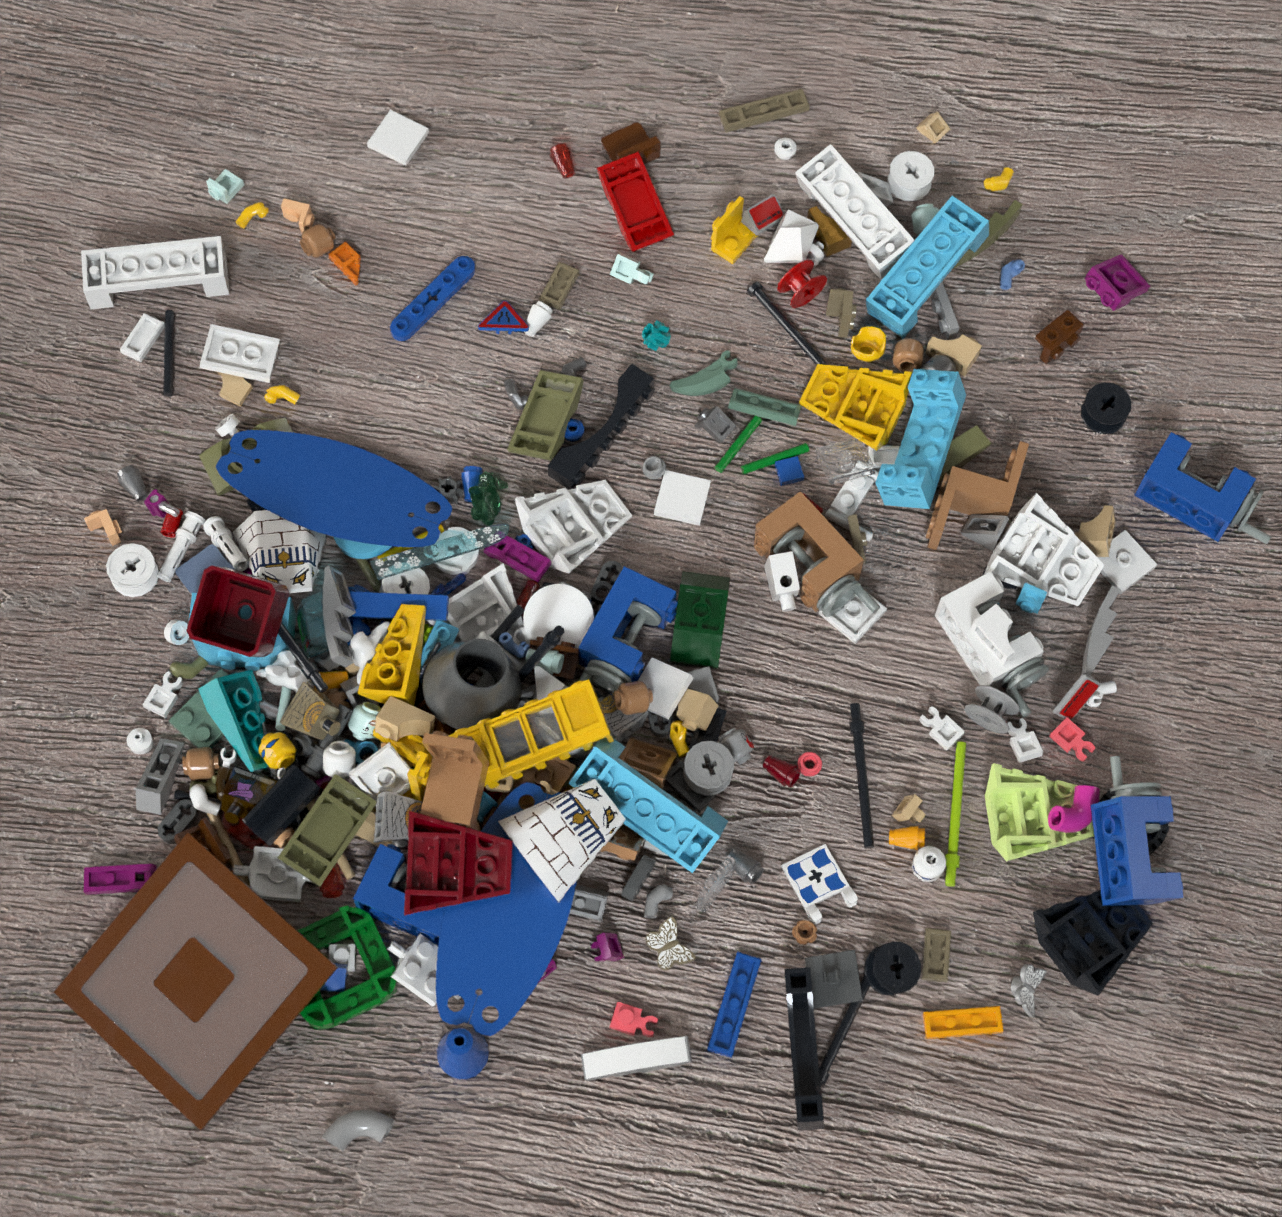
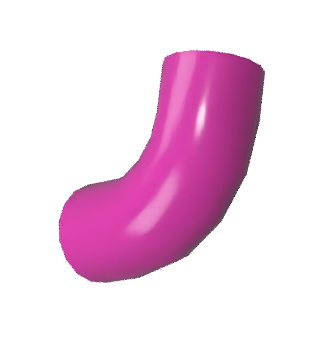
(1078, 815)

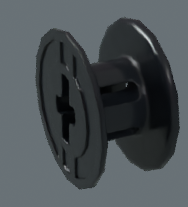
(1097, 400)
(906, 966)

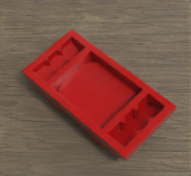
(634, 202)

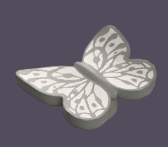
(1024, 987)

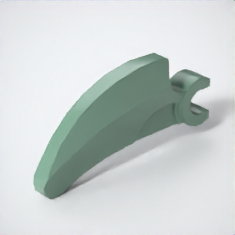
(707, 380)

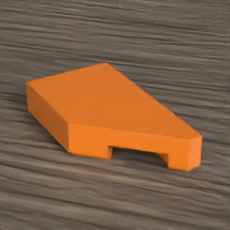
(347, 261)

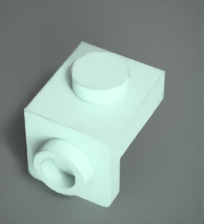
(224, 186)

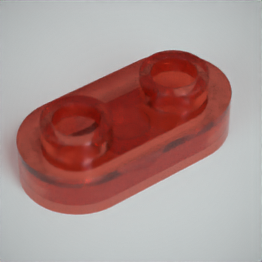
(241, 833)

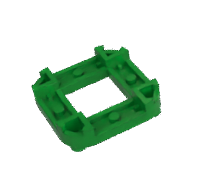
(360, 998)

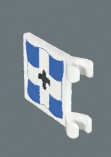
(817, 878)

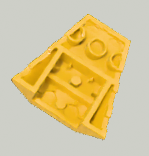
(858, 400)

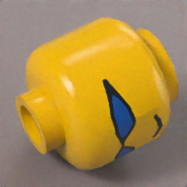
(277, 750)

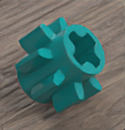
(656, 335)

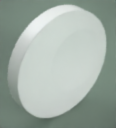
(555, 607)

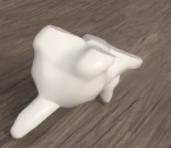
(363, 647)
(285, 672)

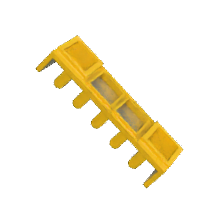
(540, 731)

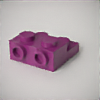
(1116, 282)

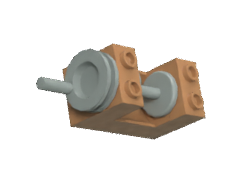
(829, 558)

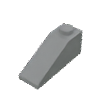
(159, 776)

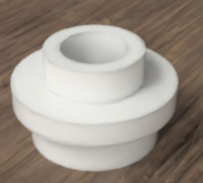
(783, 153)

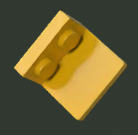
(729, 234)

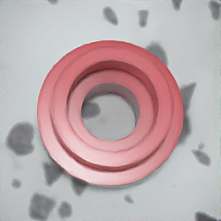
(809, 757)

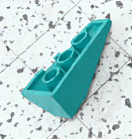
(236, 711)

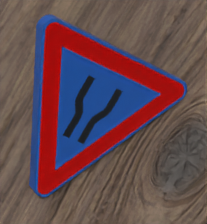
(503, 319)

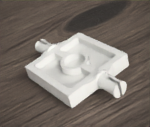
(272, 877)
(417, 968)

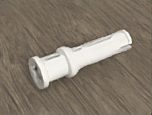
(185, 536)
(236, 558)

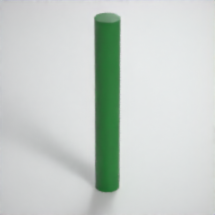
(738, 443)
(770, 460)

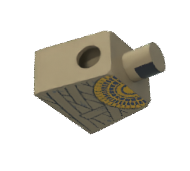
(312, 713)

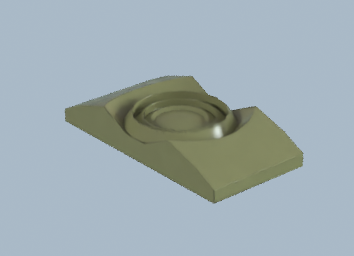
(546, 415)
(211, 456)
(327, 830)

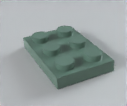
(196, 723)

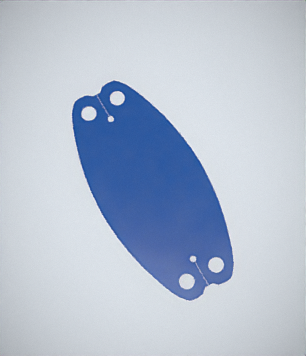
(334, 488)
(500, 940)

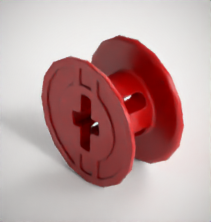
(802, 283)

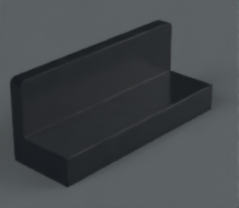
(281, 805)

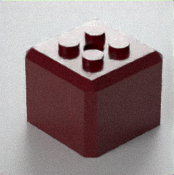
(218, 607)

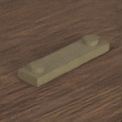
(764, 110)

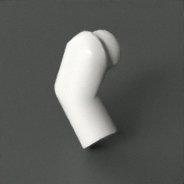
(1105, 688)
(201, 801)

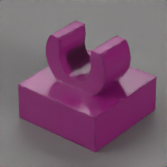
(609, 947)

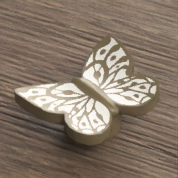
(668, 946)

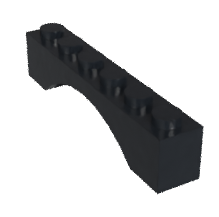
(573, 461)
(804, 1049)

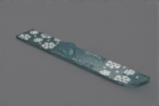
(439, 551)

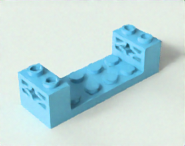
(926, 265)
(926, 441)
(649, 808)

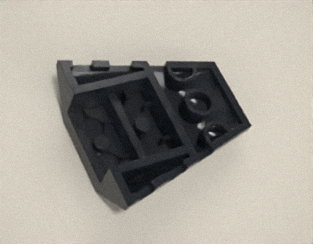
(1090, 938)

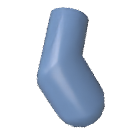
(1009, 271)
(510, 646)

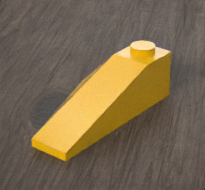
(397, 659)

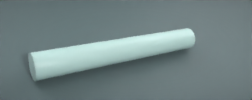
(283, 705)

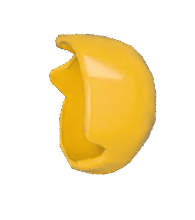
(869, 344)

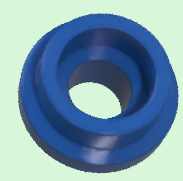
(573, 436)

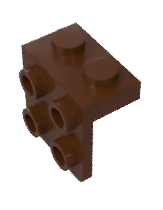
(629, 141)

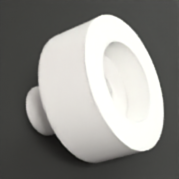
(815, 253)
(228, 426)
(176, 632)
(140, 741)

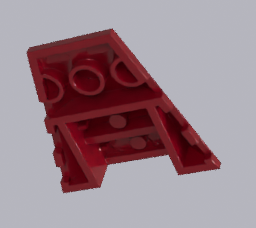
(453, 864)

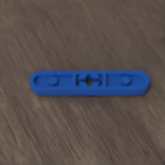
(420, 311)

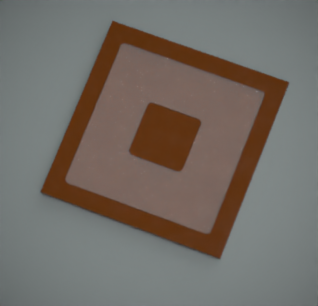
(195, 981)

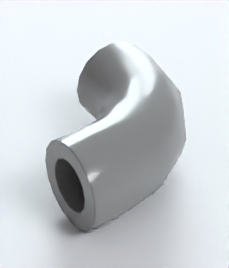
(358, 1124)

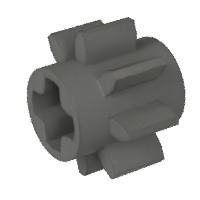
(450, 484)

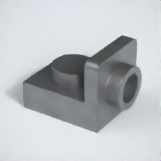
(715, 423)

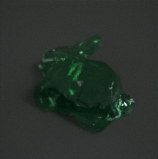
(486, 498)

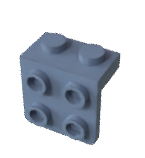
(192, 570)

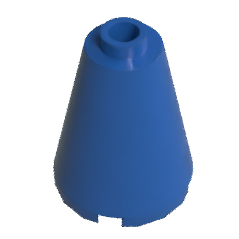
(462, 1053)

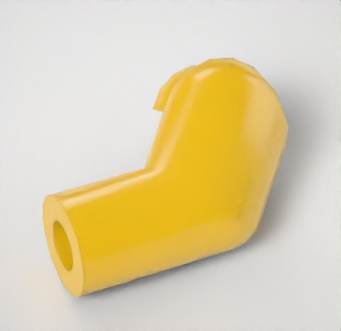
(678, 737)

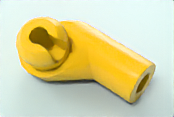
(999, 183)
(250, 211)
(281, 391)

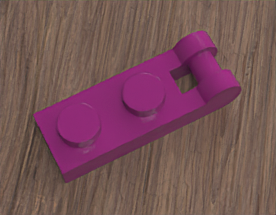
(519, 558)
(116, 878)

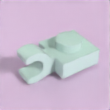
(628, 269)

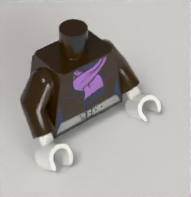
(240, 788)

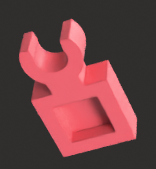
(1070, 737)
(628, 1019)

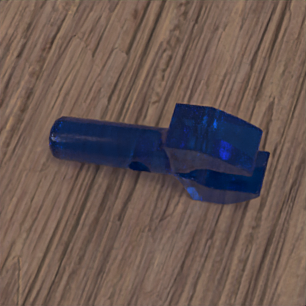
(450, 586)

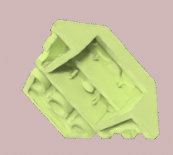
(1020, 810)

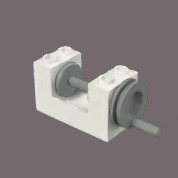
(956, 616)

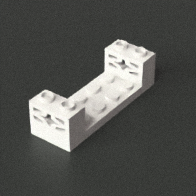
(855, 209)
(153, 267)

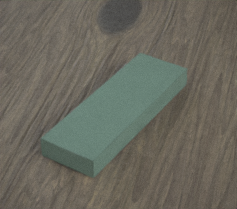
(764, 407)

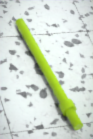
(952, 856)

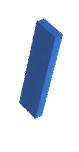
(387, 604)
(734, 1004)

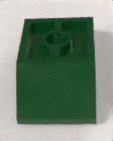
(700, 619)

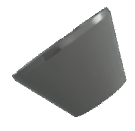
(460, 703)

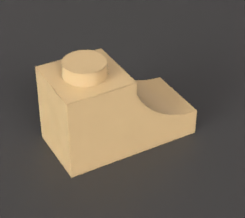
(962, 351)
(1099, 532)
(696, 710)
(402, 719)

